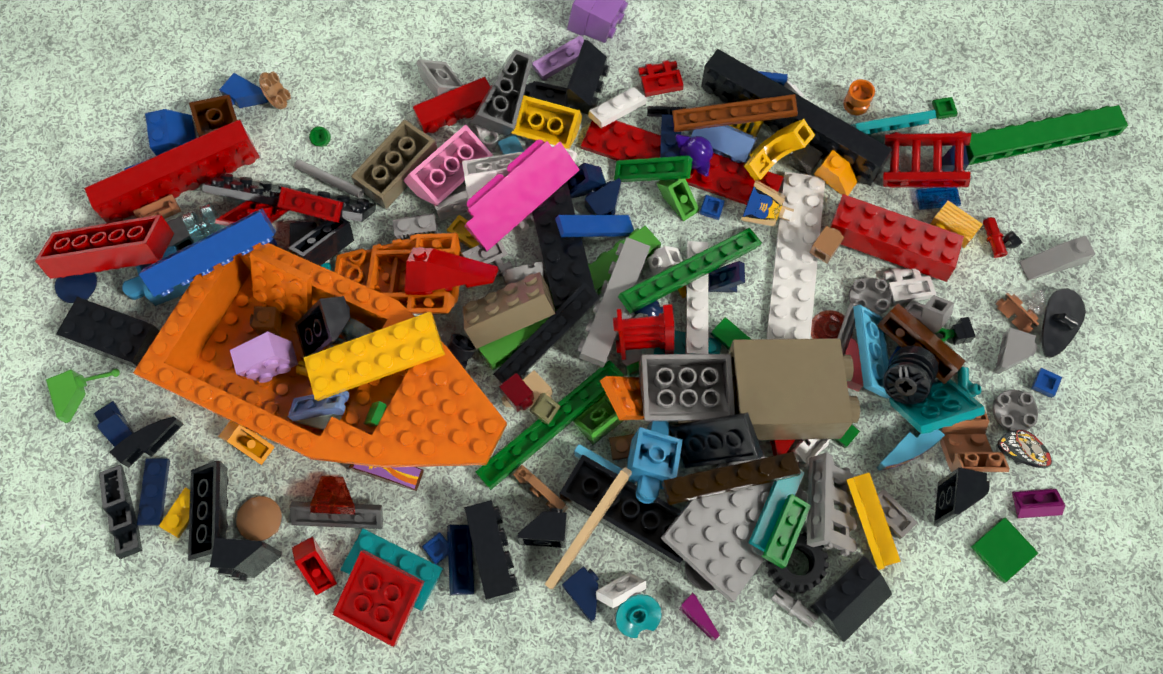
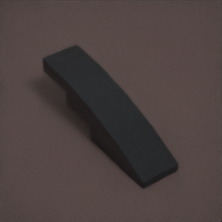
(120, 512)

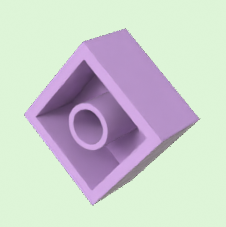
(264, 357)

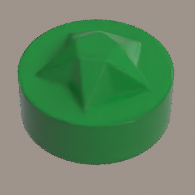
(320, 136)

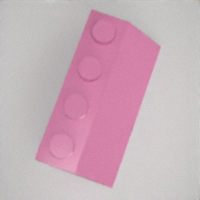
(444, 169)

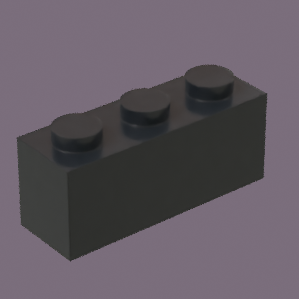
(324, 241)

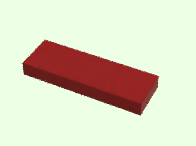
(310, 204)

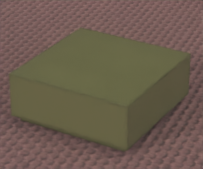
(545, 408)

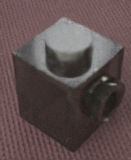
(805, 159)

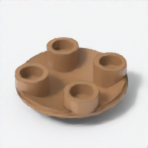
(273, 90)
(259, 518)

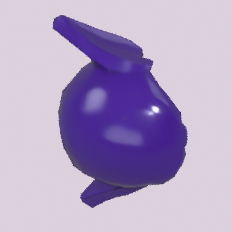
(698, 149)

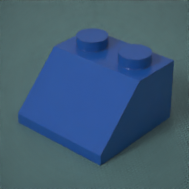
(168, 130)

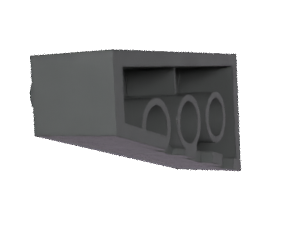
(504, 98)

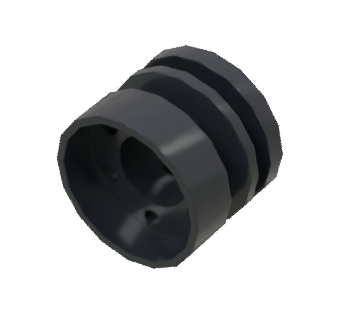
(910, 375)

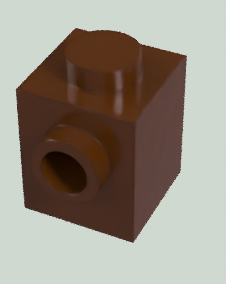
(266, 320)

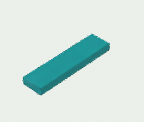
(772, 509)

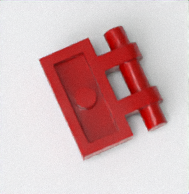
(662, 82)

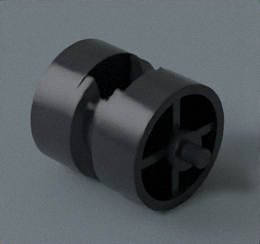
(461, 348)

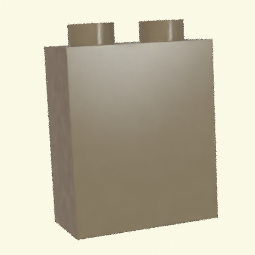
(794, 387)

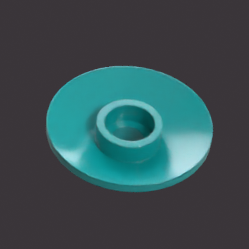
(648, 617)

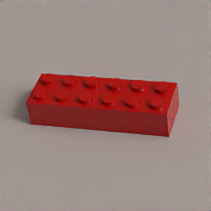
(897, 238)
(105, 247)

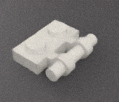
(911, 289)

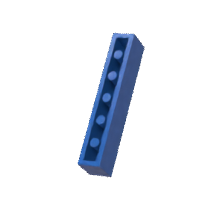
(208, 252)

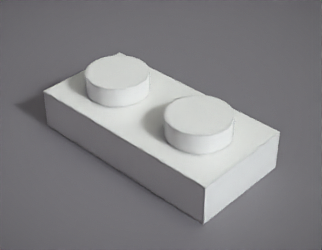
(621, 589)

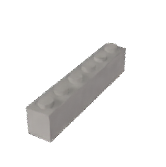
(624, 276)

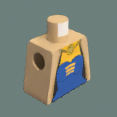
(765, 206)

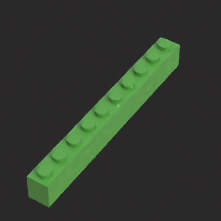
(501, 350)

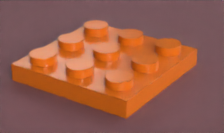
(280, 285)

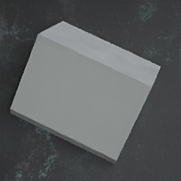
(438, 76)

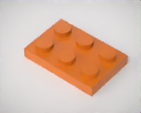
(624, 396)

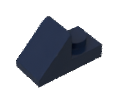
(727, 278)
(113, 423)

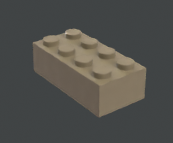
(392, 162)
(508, 310)

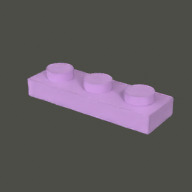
(558, 59)

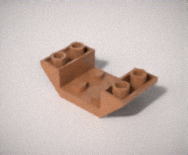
(968, 447)

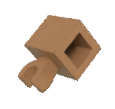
(827, 244)

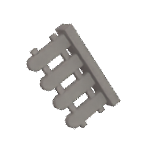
(822, 512)

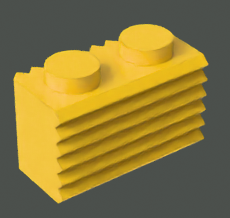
(957, 221)

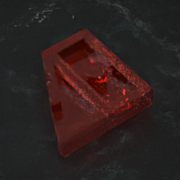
(332, 497)

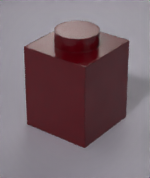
(517, 393)

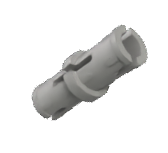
(794, 607)

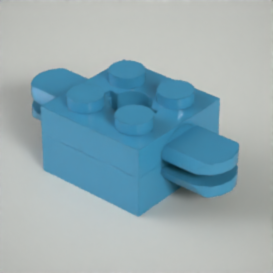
(136, 288)
(653, 459)

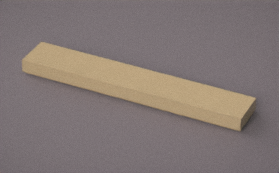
(588, 528)

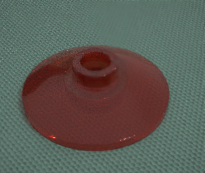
(821, 322)

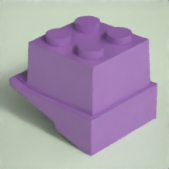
(596, 18)

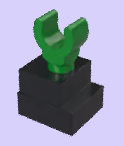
(960, 332)

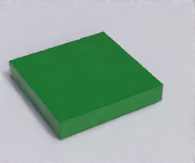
(1004, 550)

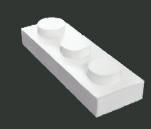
(617, 107)

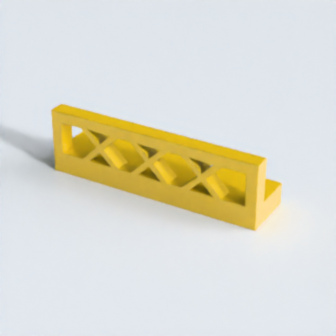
(873, 520)

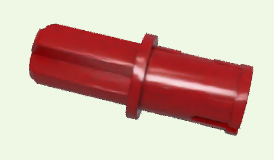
(994, 237)

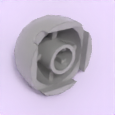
(519, 273)

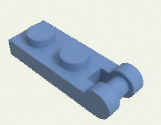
(308, 407)

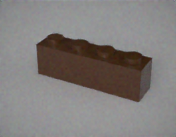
(909, 331)

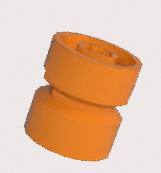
(859, 97)

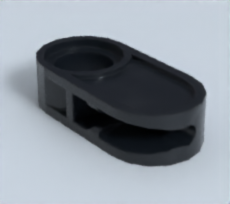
(658, 111)

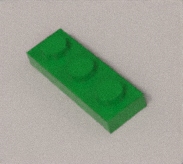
(786, 531)

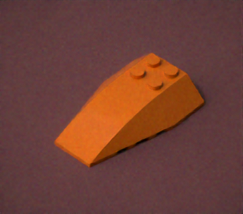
(385, 271)

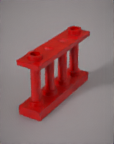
(935, 178)
(645, 332)

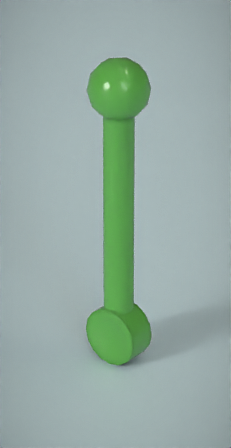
(115, 372)

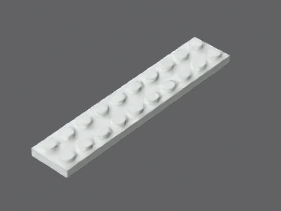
(794, 265)

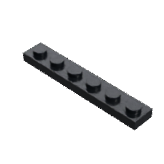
(549, 333)

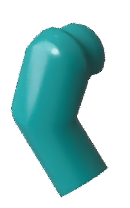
(966, 384)

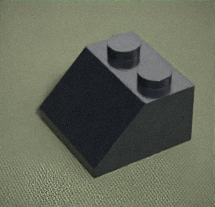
(546, 530)

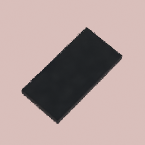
(717, 440)

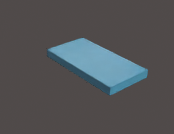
(871, 350)

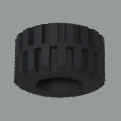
(806, 582)

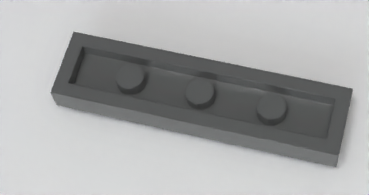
(365, 516)

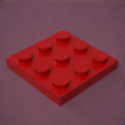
(378, 598)

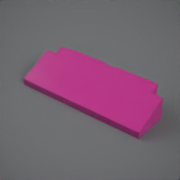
(510, 199)

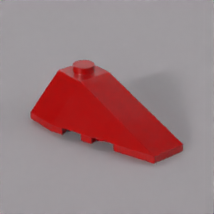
(247, 208)
(436, 269)

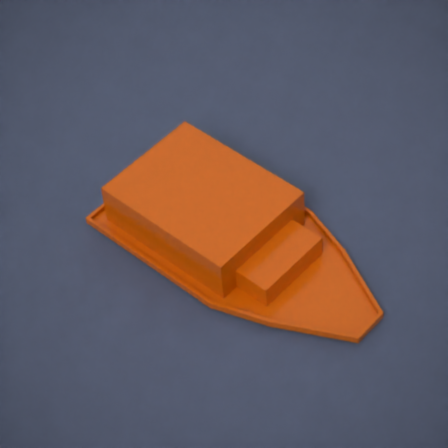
(431, 410)

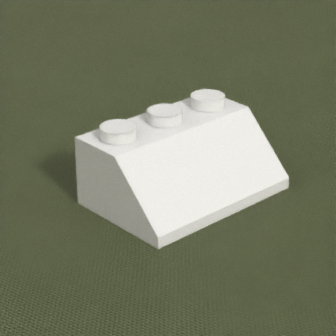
(482, 170)

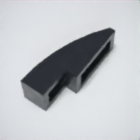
(146, 440)

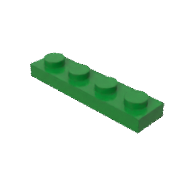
(653, 169)

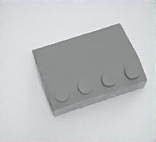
(686, 386)

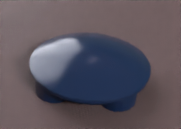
(76, 286)

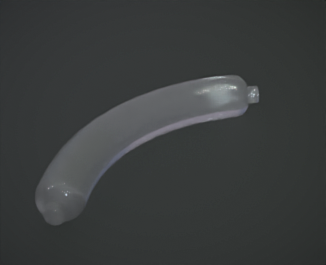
(1030, 303)

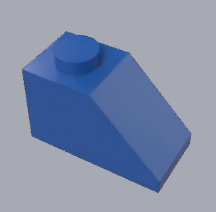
(243, 92)

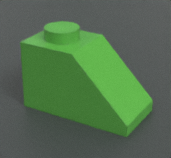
(679, 197)
(66, 393)

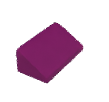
(1038, 503)

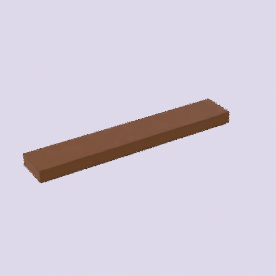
(735, 113)

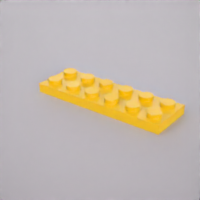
(373, 356)

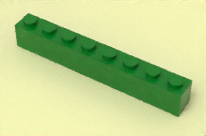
(1045, 134)

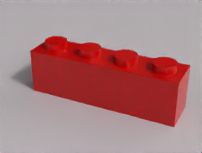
(451, 106)

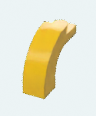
(777, 146)

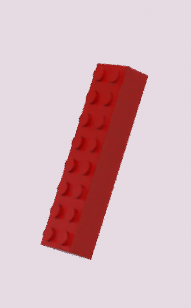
(172, 172)

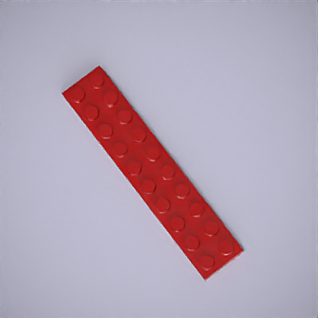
(629, 142)

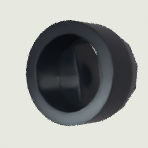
(1013, 238)

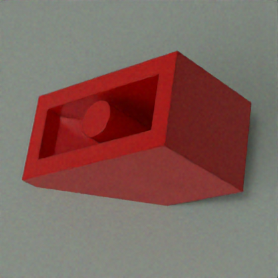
(313, 565)

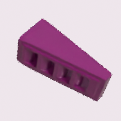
(695, 612)

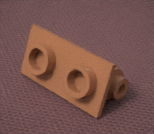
(165, 206)
(1013, 306)

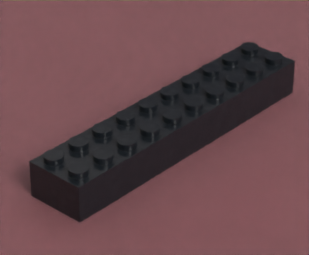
(738, 82)

